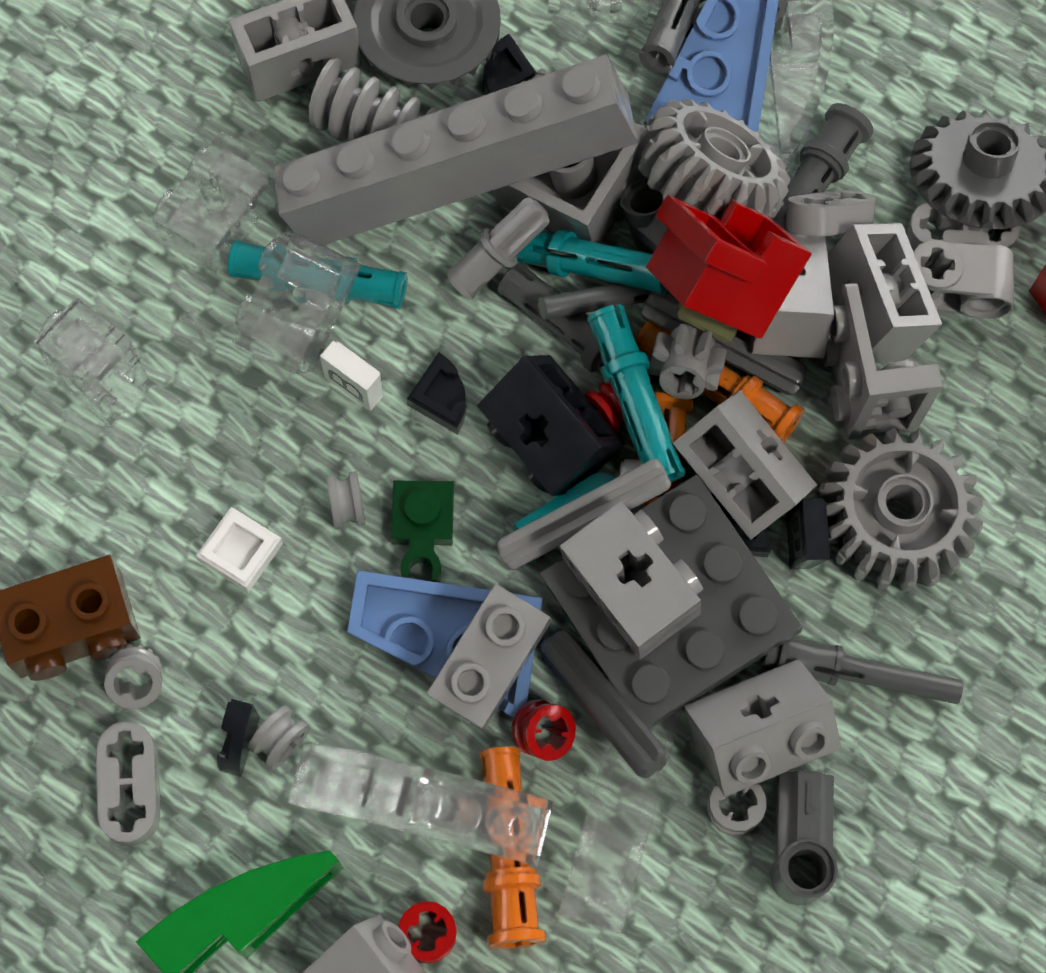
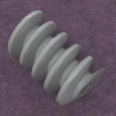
(352, 110)

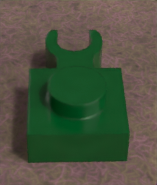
(422, 519)

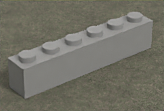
(457, 152)

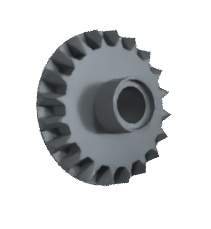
(398, 48)
(981, 171)

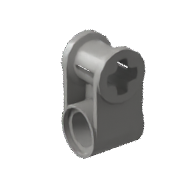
(968, 277)

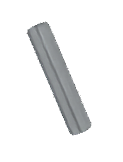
(561, 524)

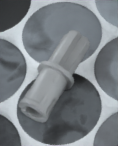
(498, 247)

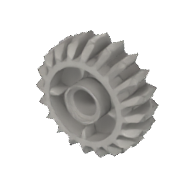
(710, 160)
(921, 480)

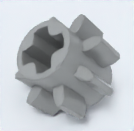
(687, 361)

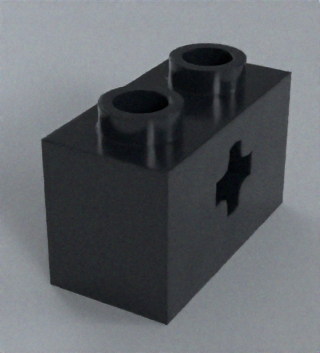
(555, 450)

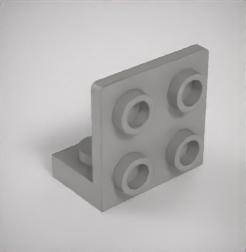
(867, 397)

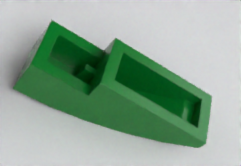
(237, 912)

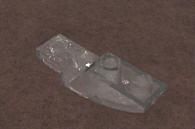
(421, 802)

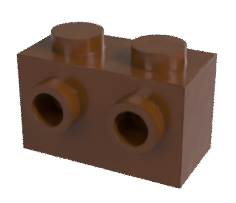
(66, 619)

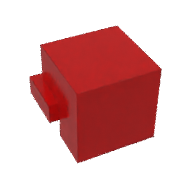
(727, 266)

